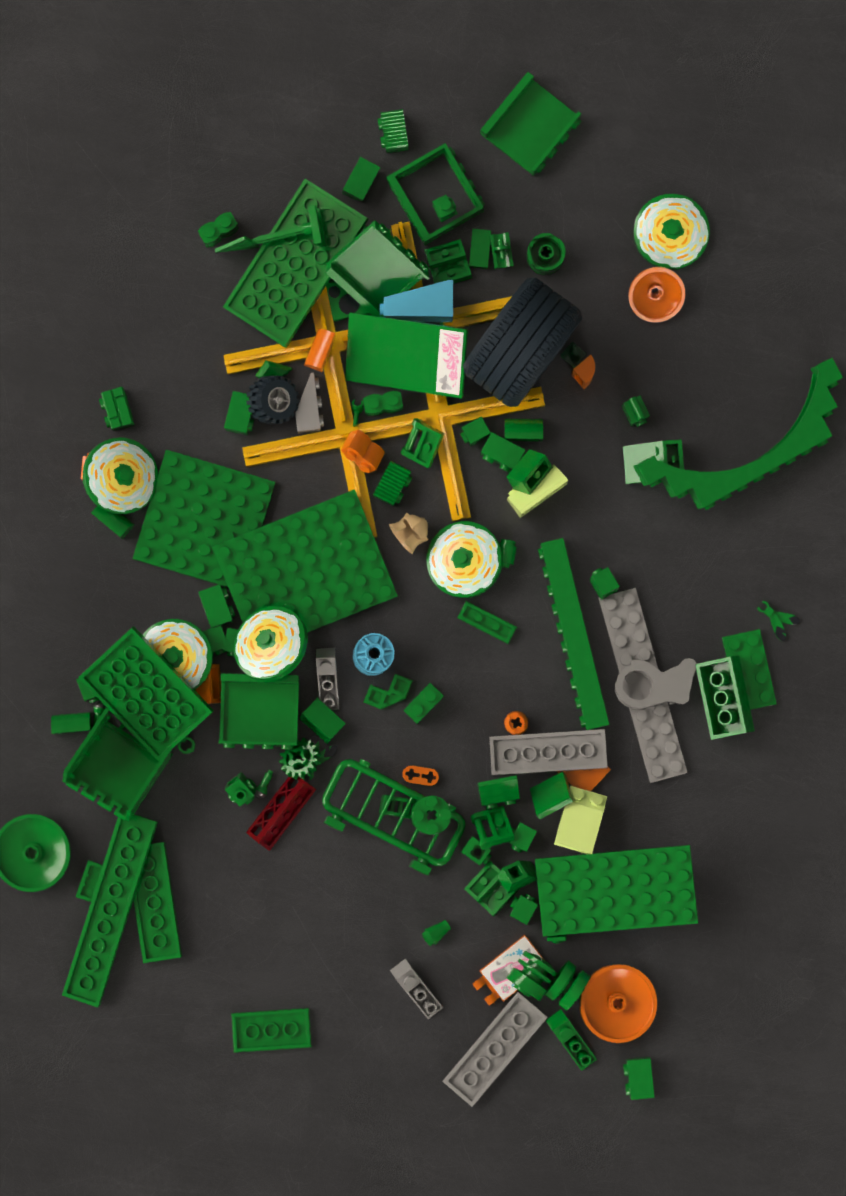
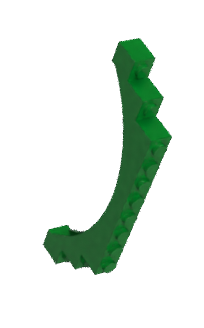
(804, 434)

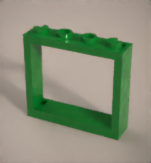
(458, 170)

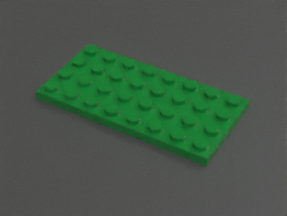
(292, 271)
(616, 890)

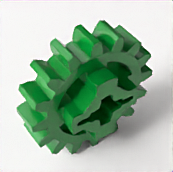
(298, 768)

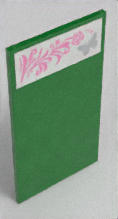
(406, 355)

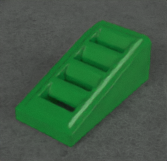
(384, 798)

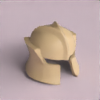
(410, 531)

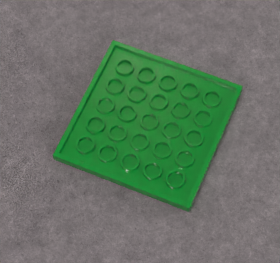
(196, 509)

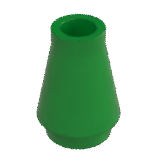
(435, 933)

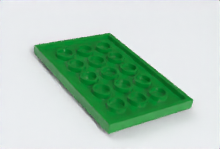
(145, 693)

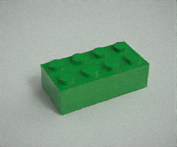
(724, 697)

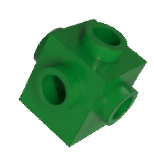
(241, 789)

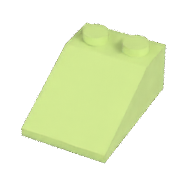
(581, 821)

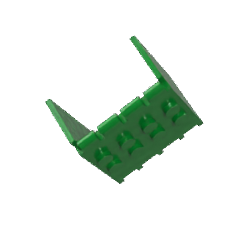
(114, 768)

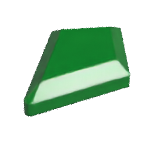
(273, 369)

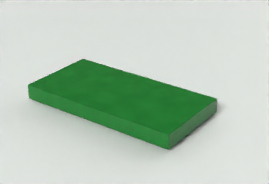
(271, 1030)

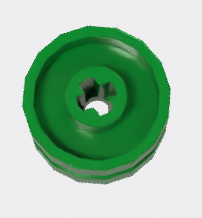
(569, 986)

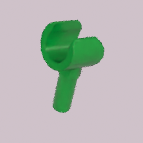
(356, 410)

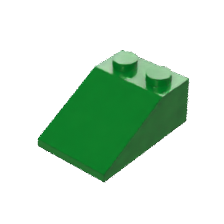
(498, 791)

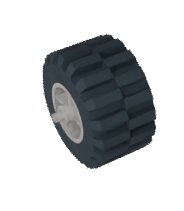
(272, 399)

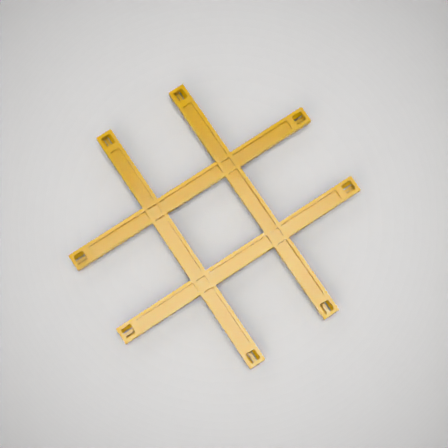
(439, 416)

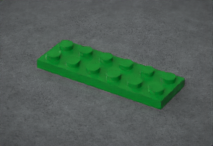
(156, 909)

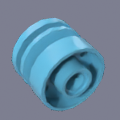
(379, 644)

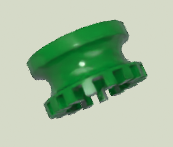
(188, 750)

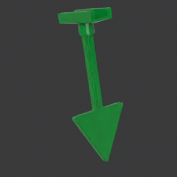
(313, 227)

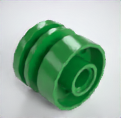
(532, 975)

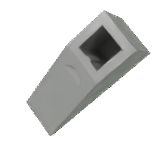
(308, 415)
(327, 677)
(416, 988)

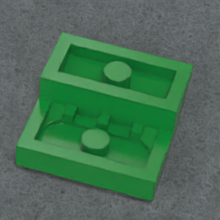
(448, 262)
(488, 889)

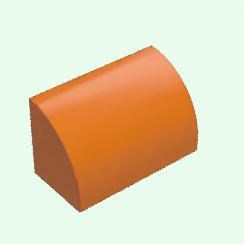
(320, 349)
(584, 372)
(211, 688)

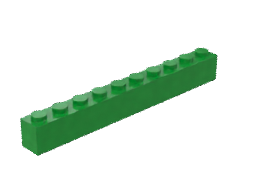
(574, 634)

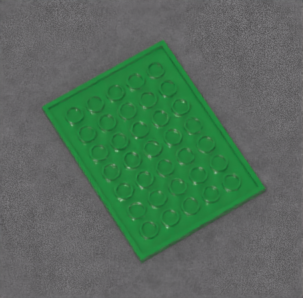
(311, 562)

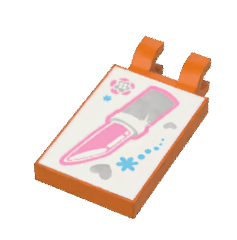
(497, 970)

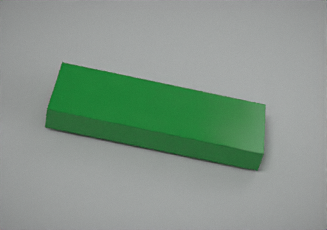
(486, 622)

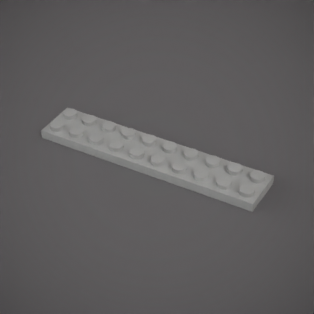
(652, 724)

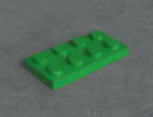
(754, 666)

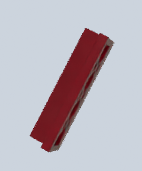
(283, 813)

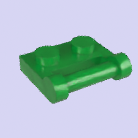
(427, 445)
(498, 825)

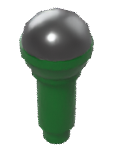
(98, 708)
(261, 789)

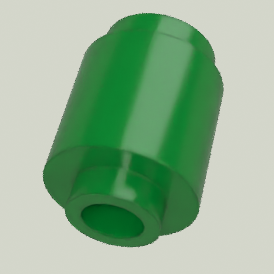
(509, 551)

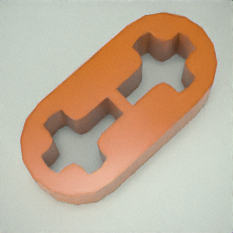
(418, 780)

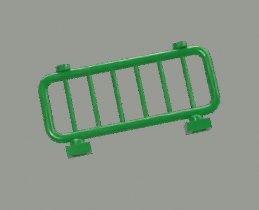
(339, 815)

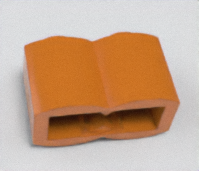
(362, 451)

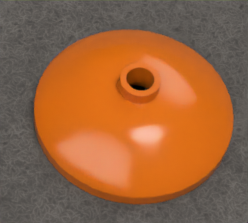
(658, 305)

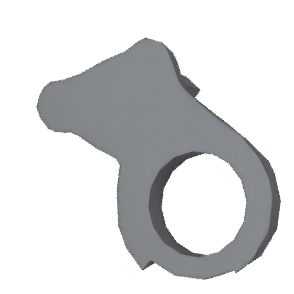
(667, 686)

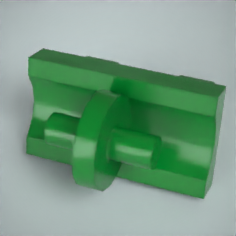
(501, 250)

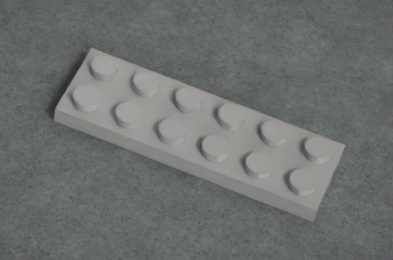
(548, 752)
(494, 1049)

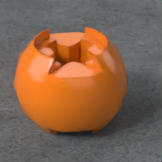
(523, 720)

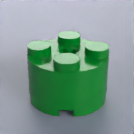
(551, 244)
(431, 826)

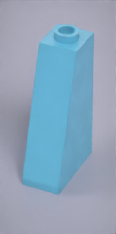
(422, 304)

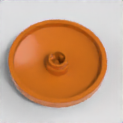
(618, 1003)

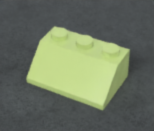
(524, 503)

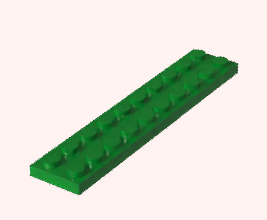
(109, 910)

